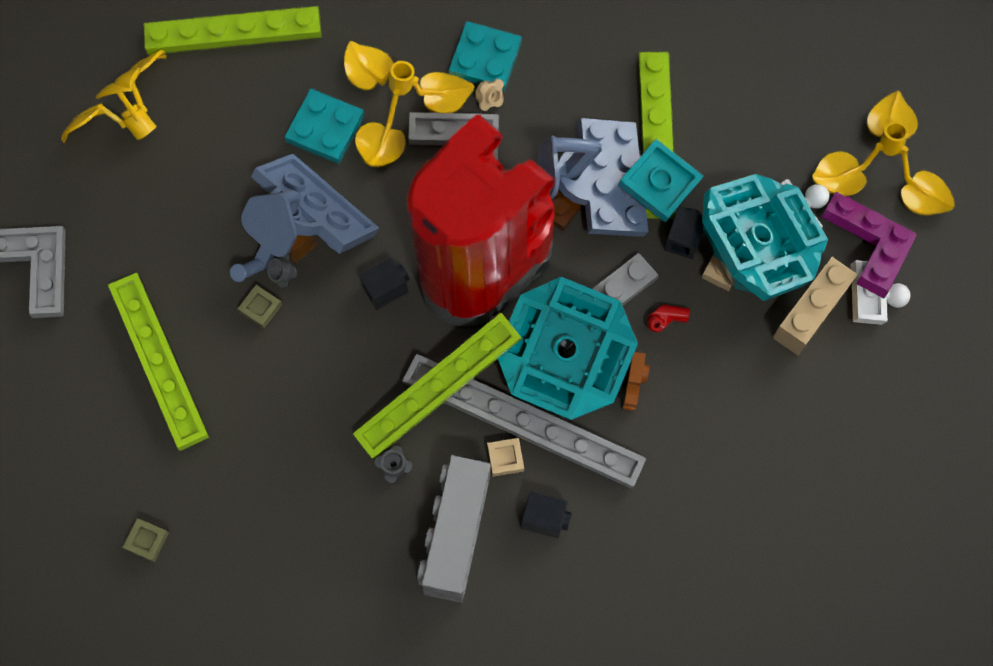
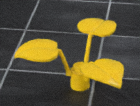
(369, 66)
(134, 116)
(894, 123)

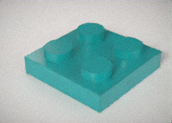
(485, 54)
(324, 126)
(660, 180)

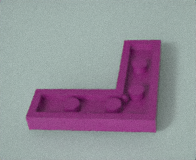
(890, 241)

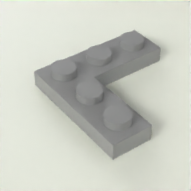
(439, 127)
(47, 274)

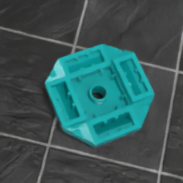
(763, 235)
(602, 355)

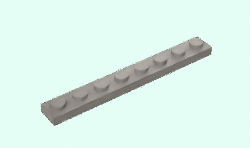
(538, 427)

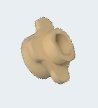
(489, 94)

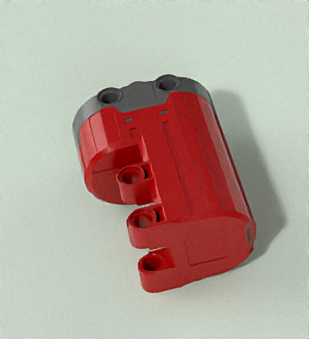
(478, 226)

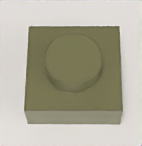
(260, 306)
(145, 540)

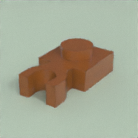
(637, 374)

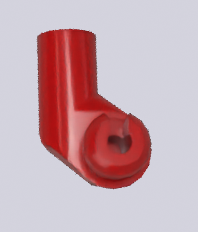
(665, 315)

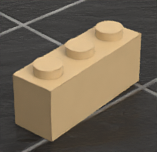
(814, 306)

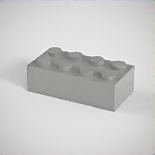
(456, 528)

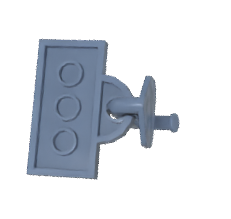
(591, 174)
(297, 206)

